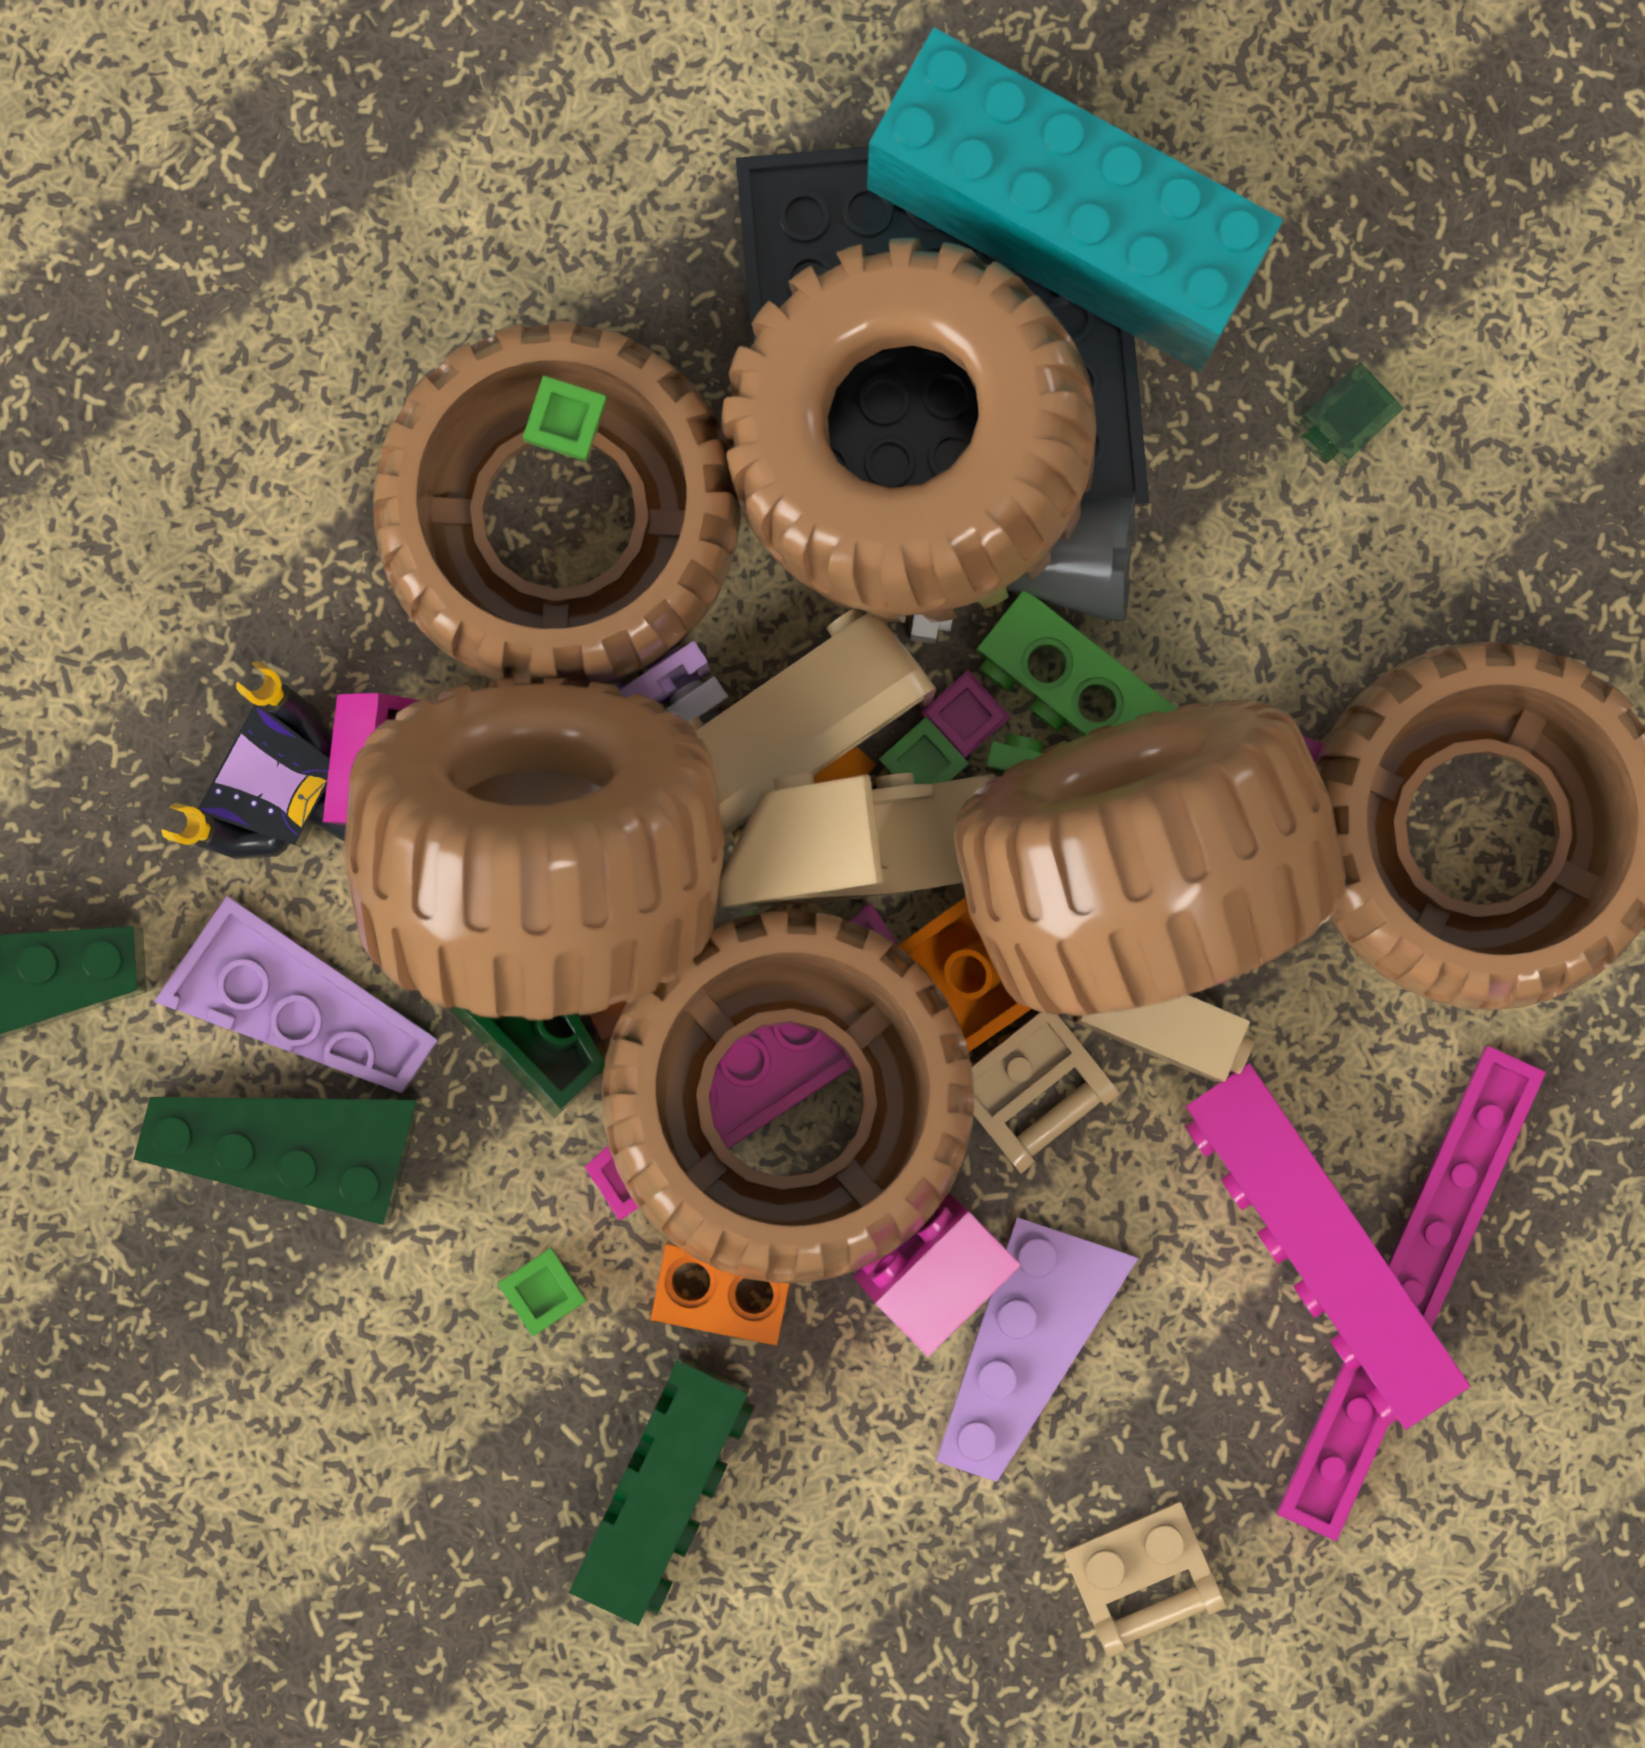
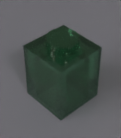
(1348, 417)

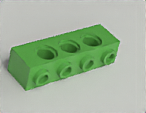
(1034, 626)

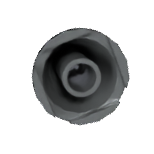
(1093, 565)

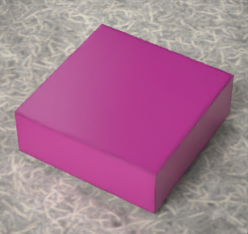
(966, 714)

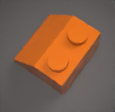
(964, 973)

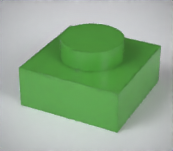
(565, 418)
(1015, 749)
(924, 754)
(542, 1291)

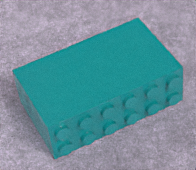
(1068, 199)

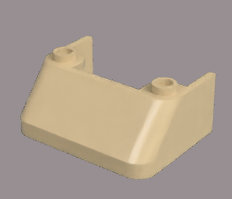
(811, 712)
(846, 840)

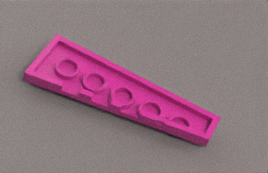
(754, 1083)

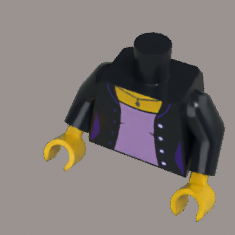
(269, 781)

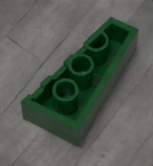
(67, 974)
(546, 1056)
(306, 1151)
(660, 1489)

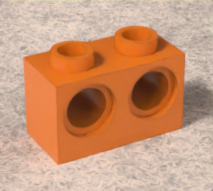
(719, 1307)

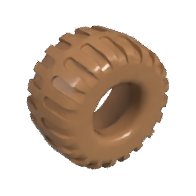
(459, 438)
(964, 529)
(1590, 766)
(534, 847)
(1150, 858)
(911, 1082)

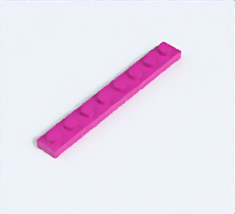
(1425, 1265)

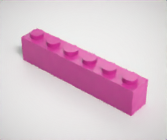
(1327, 1247)

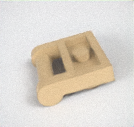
(1023, 1070)
(1134, 1559)

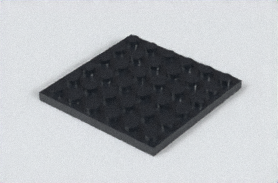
(909, 406)

